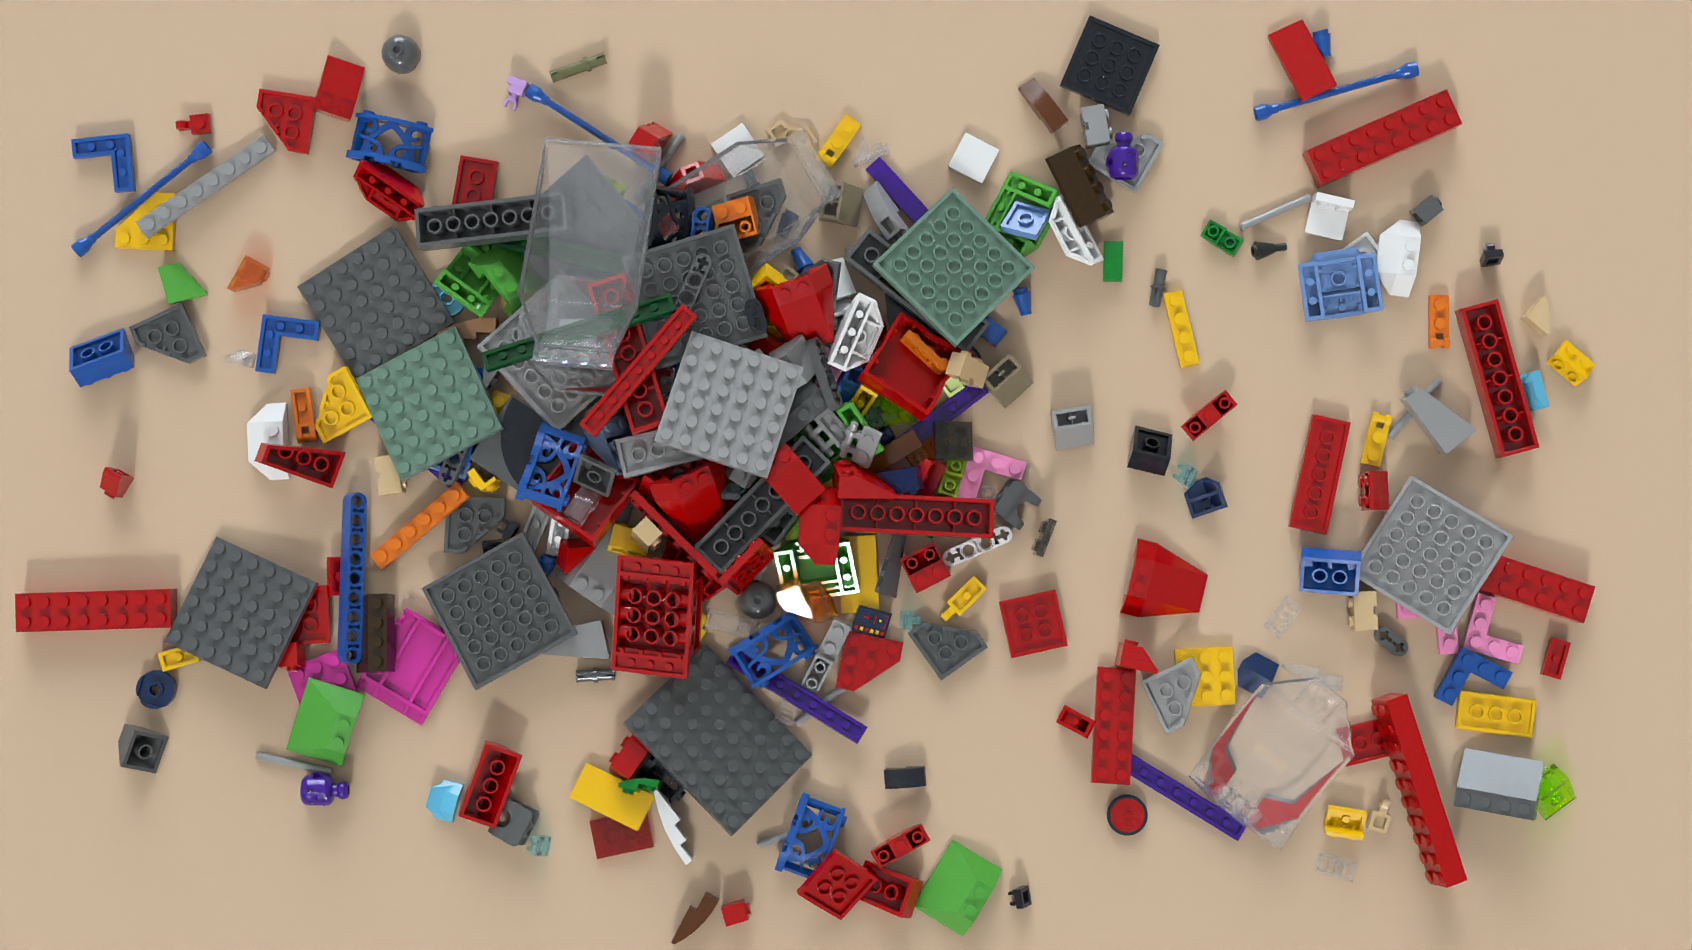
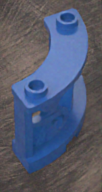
(363, 151)
(544, 442)
(786, 622)
(805, 813)

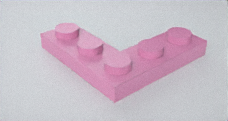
(990, 462)
(1476, 633)
(1445, 643)

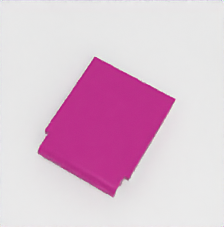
(421, 668)

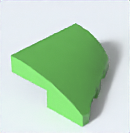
(179, 284)

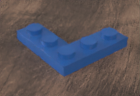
(119, 149)
(270, 335)
(1461, 667)

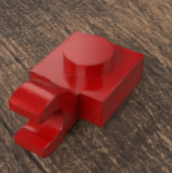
(198, 124)

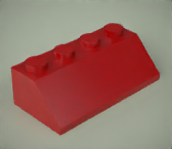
(490, 784)

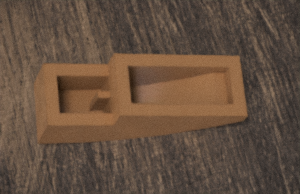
(472, 328)

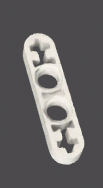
(978, 549)

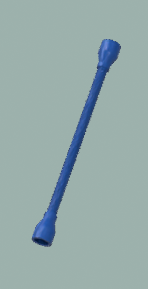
(1408, 71)
(536, 94)
(84, 244)

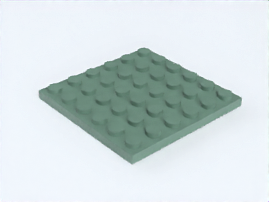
(953, 267)
(429, 403)

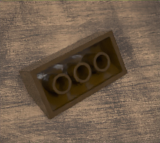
(1079, 185)
(378, 634)

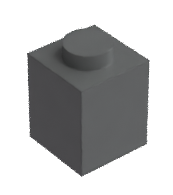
(1427, 210)

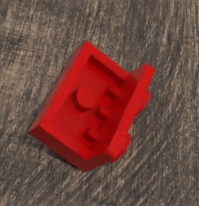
(931, 473)

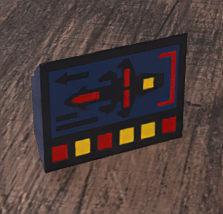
(871, 621)

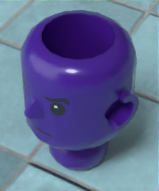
(1123, 159)
(322, 789)

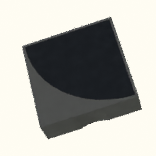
(510, 449)

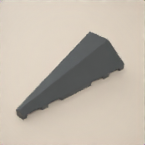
(890, 572)

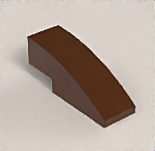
(1043, 105)
(895, 452)
(695, 917)

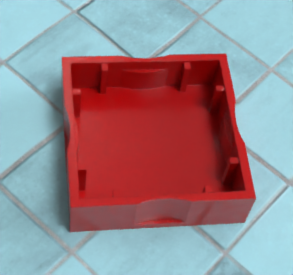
(902, 375)
(606, 510)

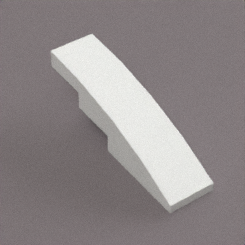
(669, 819)

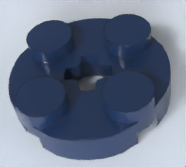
(146, 694)

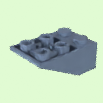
(604, 443)

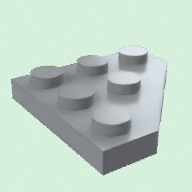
(1148, 150)
(1173, 693)

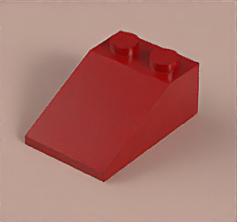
(338, 88)
(793, 480)
(858, 482)
(892, 891)

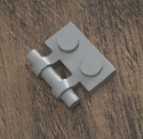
(832, 427)
(866, 447)

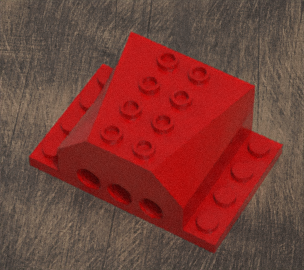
(656, 616)

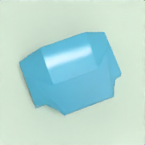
(1534, 390)
(444, 800)

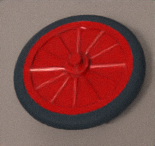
(1127, 815)

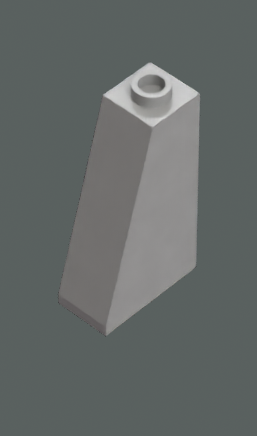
(1436, 420)
(588, 643)

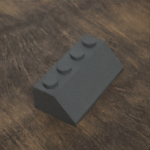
(805, 407)

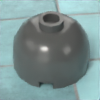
(401, 54)
(758, 600)

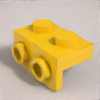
(1571, 363)
(478, 480)
(1344, 822)

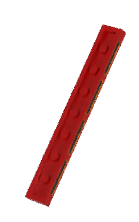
(638, 370)

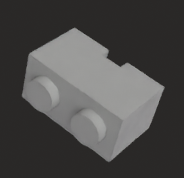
(1097, 129)

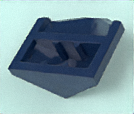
(1205, 497)
(1255, 671)

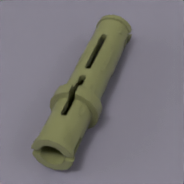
(586, 64)

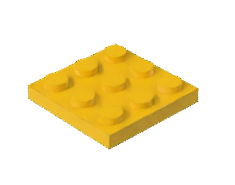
(1217, 676)

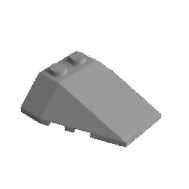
(596, 575)

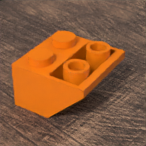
(741, 213)

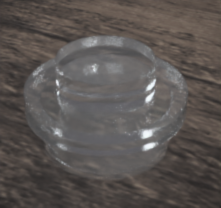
(986, 492)

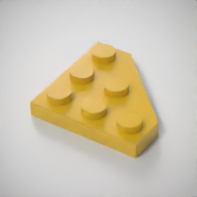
(131, 237)
(341, 406)

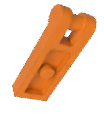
(1438, 321)
(924, 352)
(303, 414)

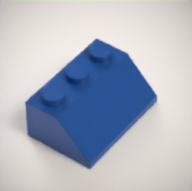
(101, 358)
(1330, 571)

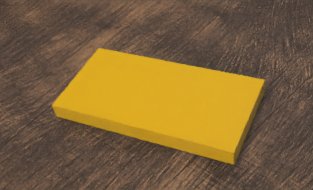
(866, 568)
(1495, 714)
(601, 793)

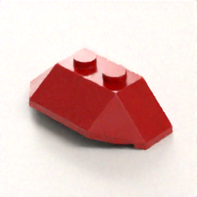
(388, 190)
(821, 528)

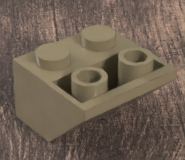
(845, 208)
(1007, 380)

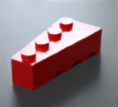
(305, 462)
(629, 758)

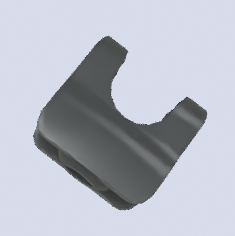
(1008, 500)
(520, 825)

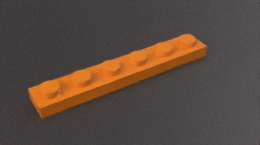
(420, 525)

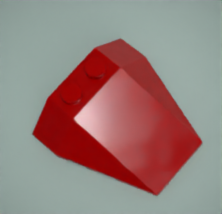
(801, 305)
(693, 499)
(1162, 583)

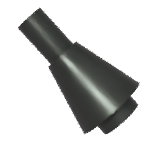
(1261, 249)

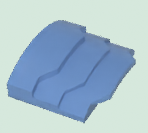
(1340, 284)

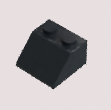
(1150, 451)

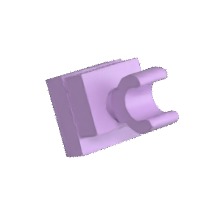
(517, 88)

